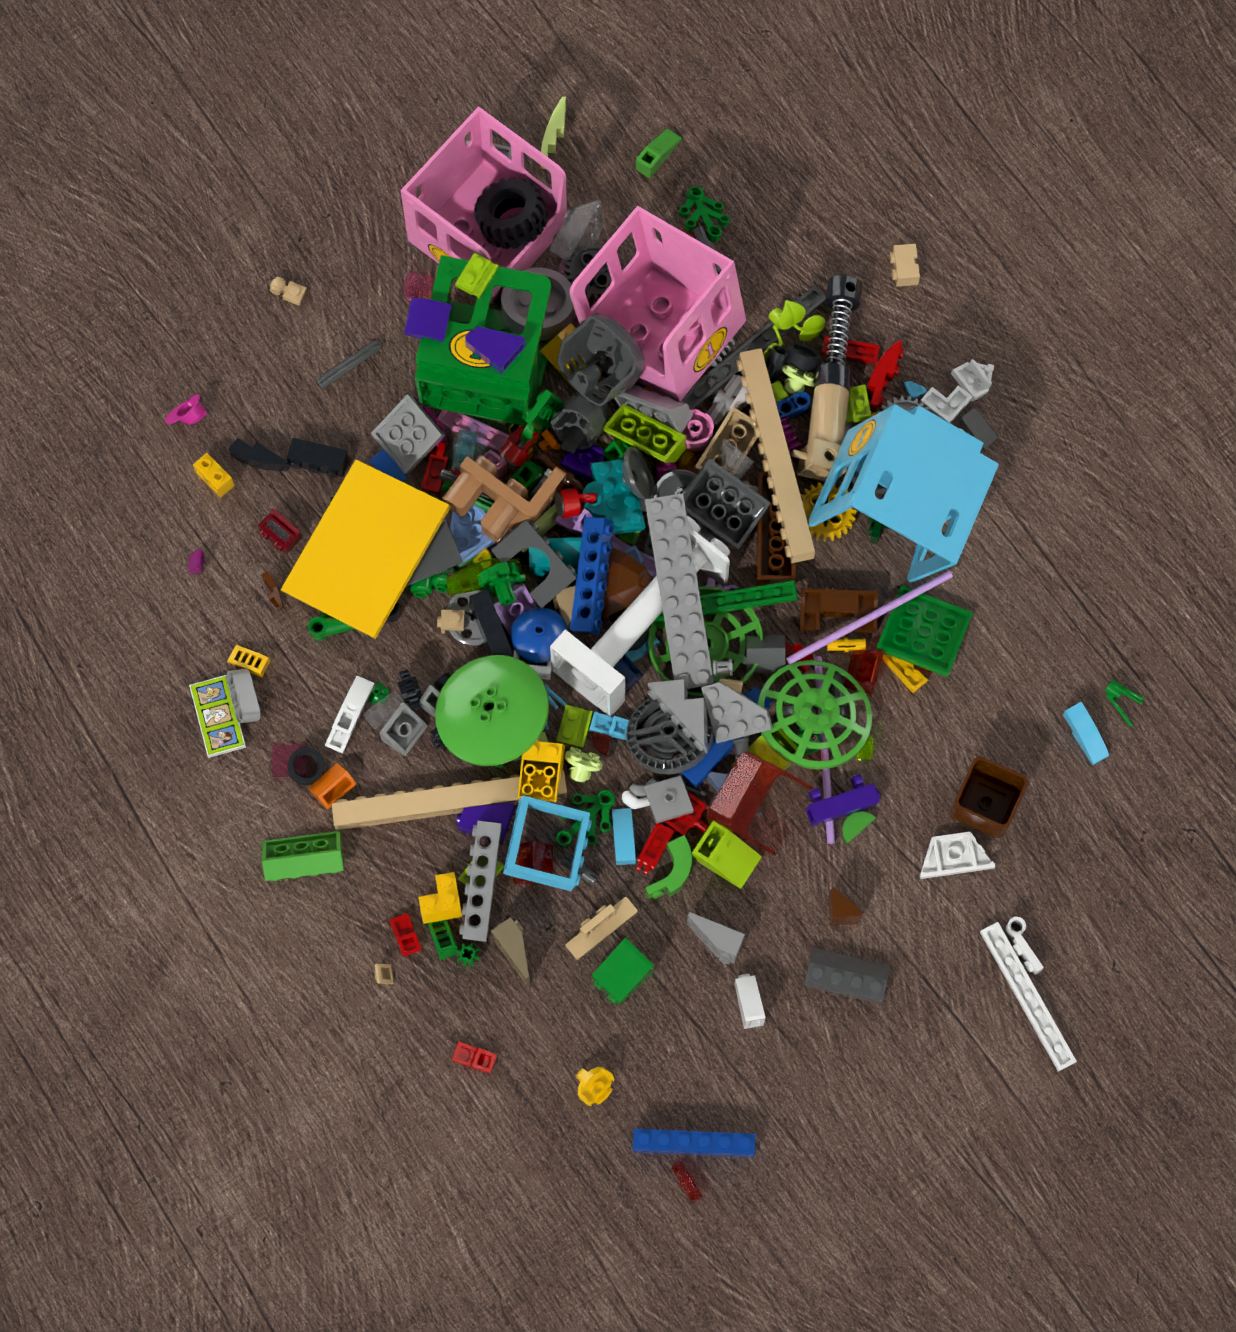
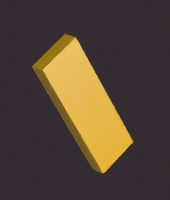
(904, 671)

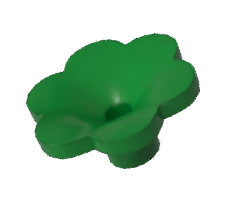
(376, 697)

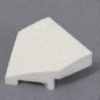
(974, 378)

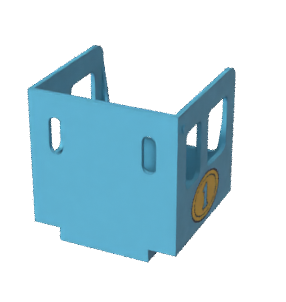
(929, 477)

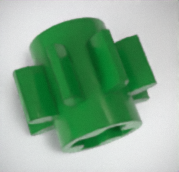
(465, 960)

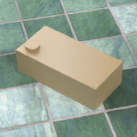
(737, 430)

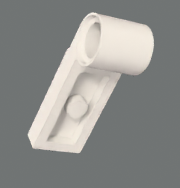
(1021, 947)

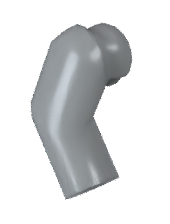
(638, 790)

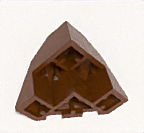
(624, 582)

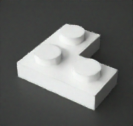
(948, 407)

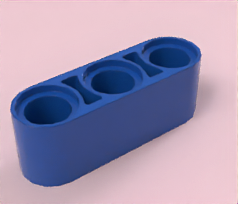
(791, 404)

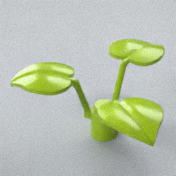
(790, 316)

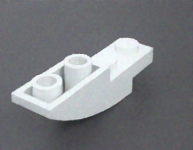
(349, 714)

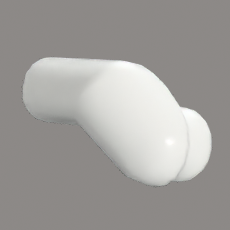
(634, 802)

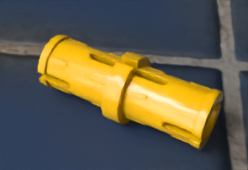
(847, 645)

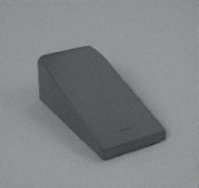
(978, 427)

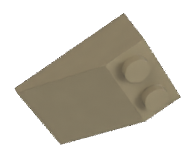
(509, 939)

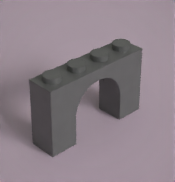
(559, 575)

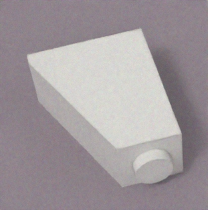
(749, 1001)

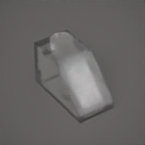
(734, 460)

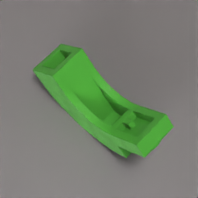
(682, 861)

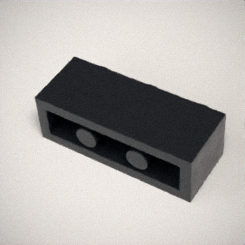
(317, 457)

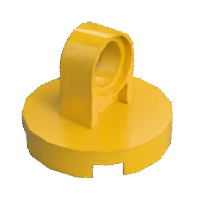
(594, 1085)

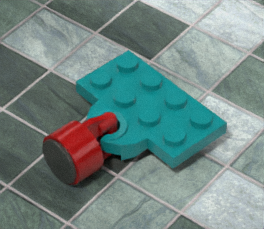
(604, 498)

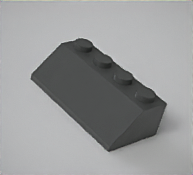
(847, 975)

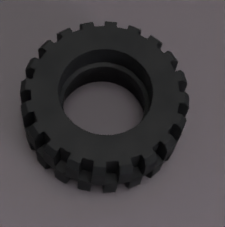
(514, 230)

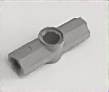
(724, 400)

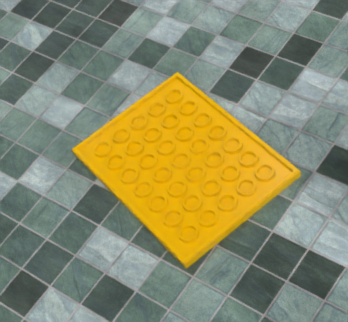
(365, 548)

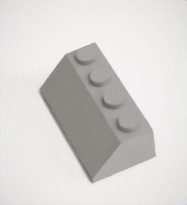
(663, 409)

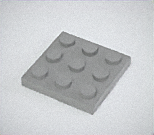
(407, 434)

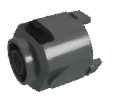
(579, 422)

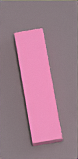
(486, 434)

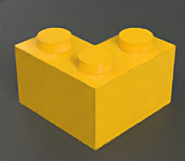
(445, 903)

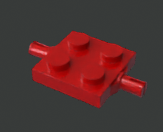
(684, 823)

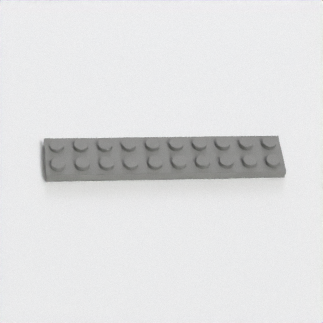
(679, 590)

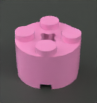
(703, 434)

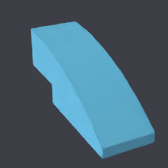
(1086, 733)
(623, 836)

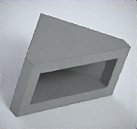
(429, 700)

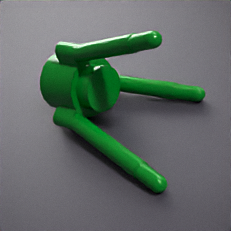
(1116, 690)

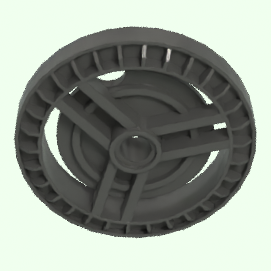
(660, 743)

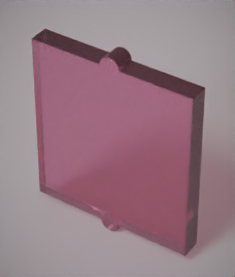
(280, 760)

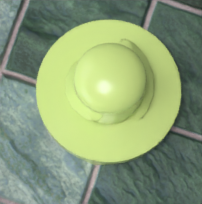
(797, 379)
(582, 764)

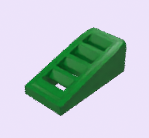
(446, 948)

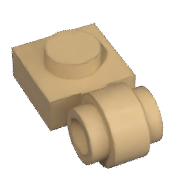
(292, 293)

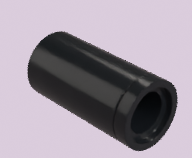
(775, 362)

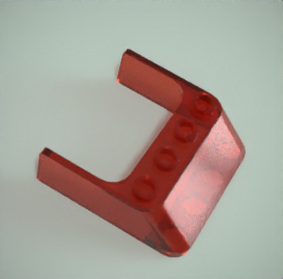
(744, 792)

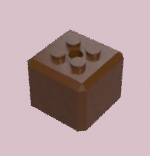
(994, 783)

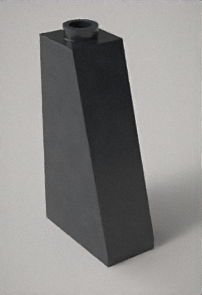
(489, 624)

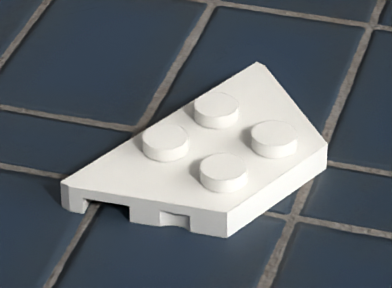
(954, 855)

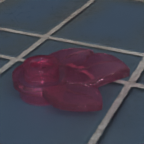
(419, 285)

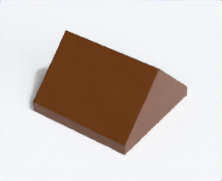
(842, 910)

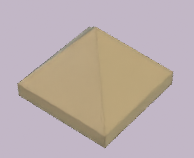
(383, 974)

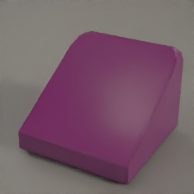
(196, 562)

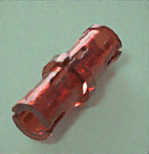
(687, 1182)

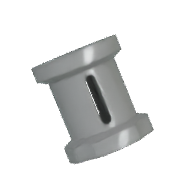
(718, 667)

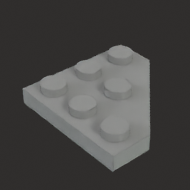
(733, 713)

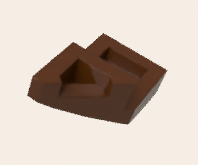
(273, 596)

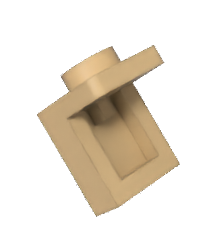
(451, 620)

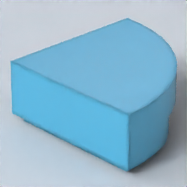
(914, 390)

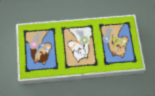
(217, 717)

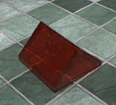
(864, 669)
(534, 856)

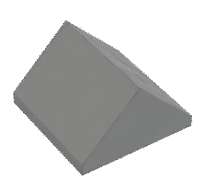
(403, 729)

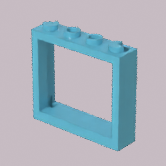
(539, 876)

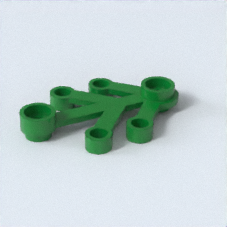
(696, 195)
(597, 799)

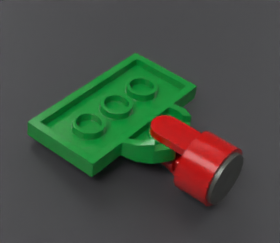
(538, 421)

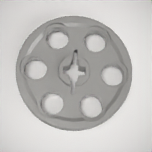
(476, 638)

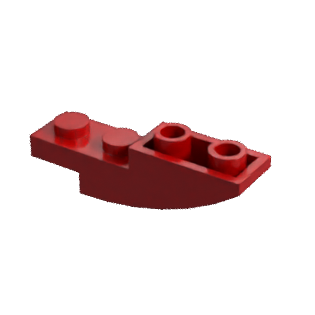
(884, 372)

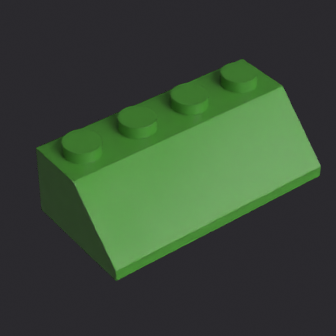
(302, 856)

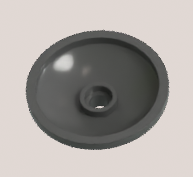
(637, 474)
(673, 482)

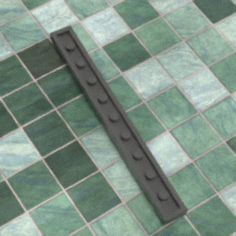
(762, 339)

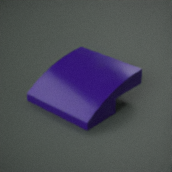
(427, 319)

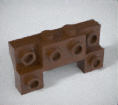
(837, 603)

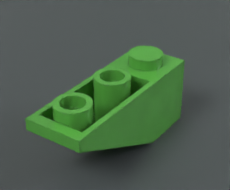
(656, 153)

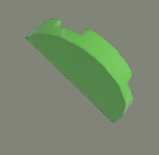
(856, 824)

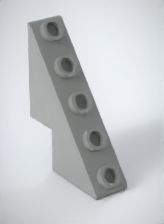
(687, 712)

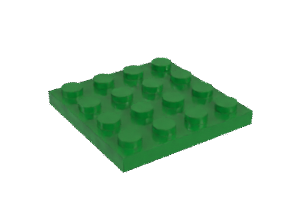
(925, 632)

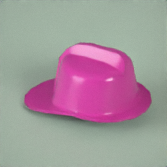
(187, 412)

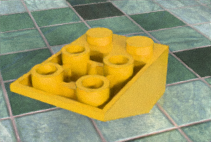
(541, 771)

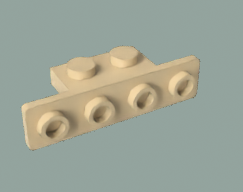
(600, 927)

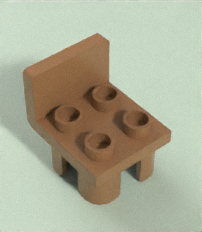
(510, 499)

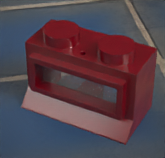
(279, 531)

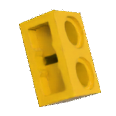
(213, 475)

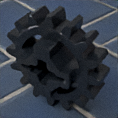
(409, 690)

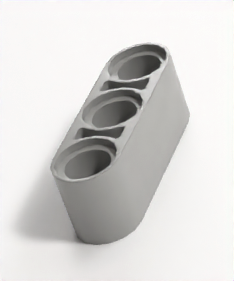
(243, 695)

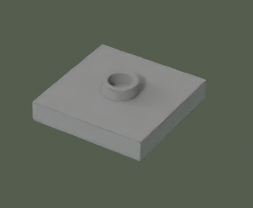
(668, 799)

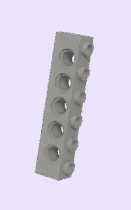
(493, 831)

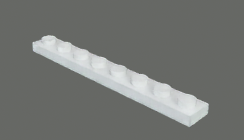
(1028, 997)

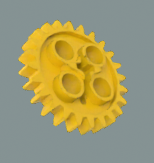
(832, 528)

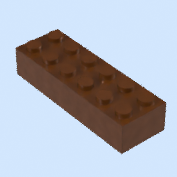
(771, 560)

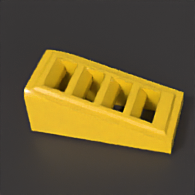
(256, 671)

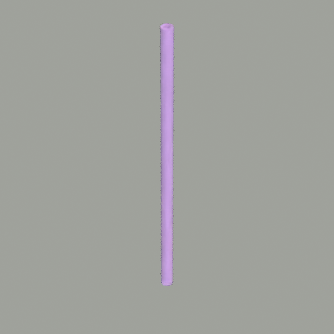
(869, 617)
(824, 757)

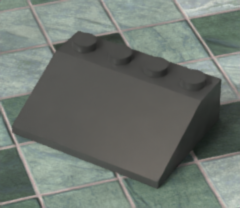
(723, 504)
(439, 556)

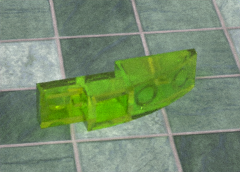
(466, 579)

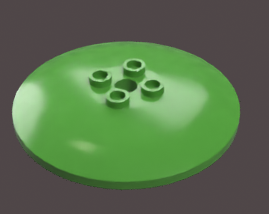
(508, 728)

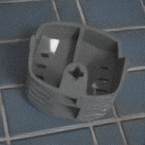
(597, 342)

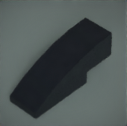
(257, 456)

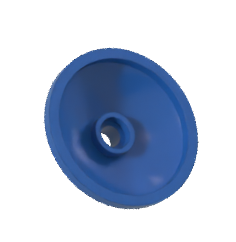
(534, 645)

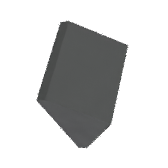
(766, 653)

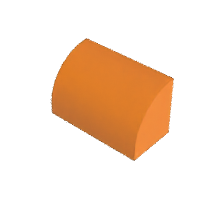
(332, 785)

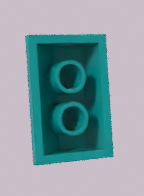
(569, 549)

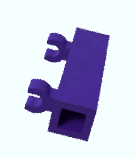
(841, 805)

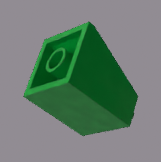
(622, 972)

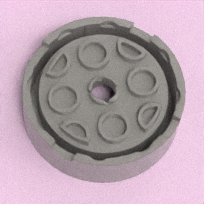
(559, 310)

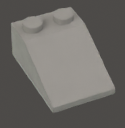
(720, 940)

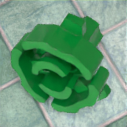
(500, 579)

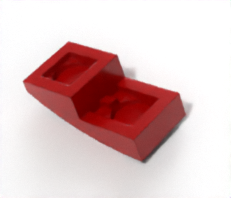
(405, 934)
(473, 1057)

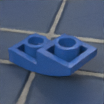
(385, 464)

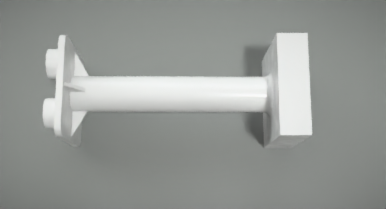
(592, 670)

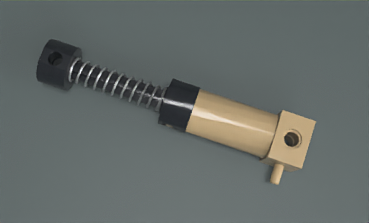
(831, 385)

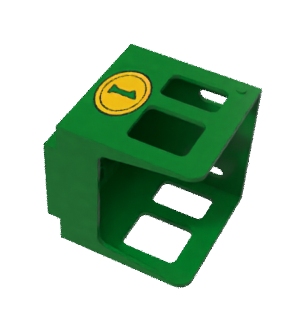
(459, 380)

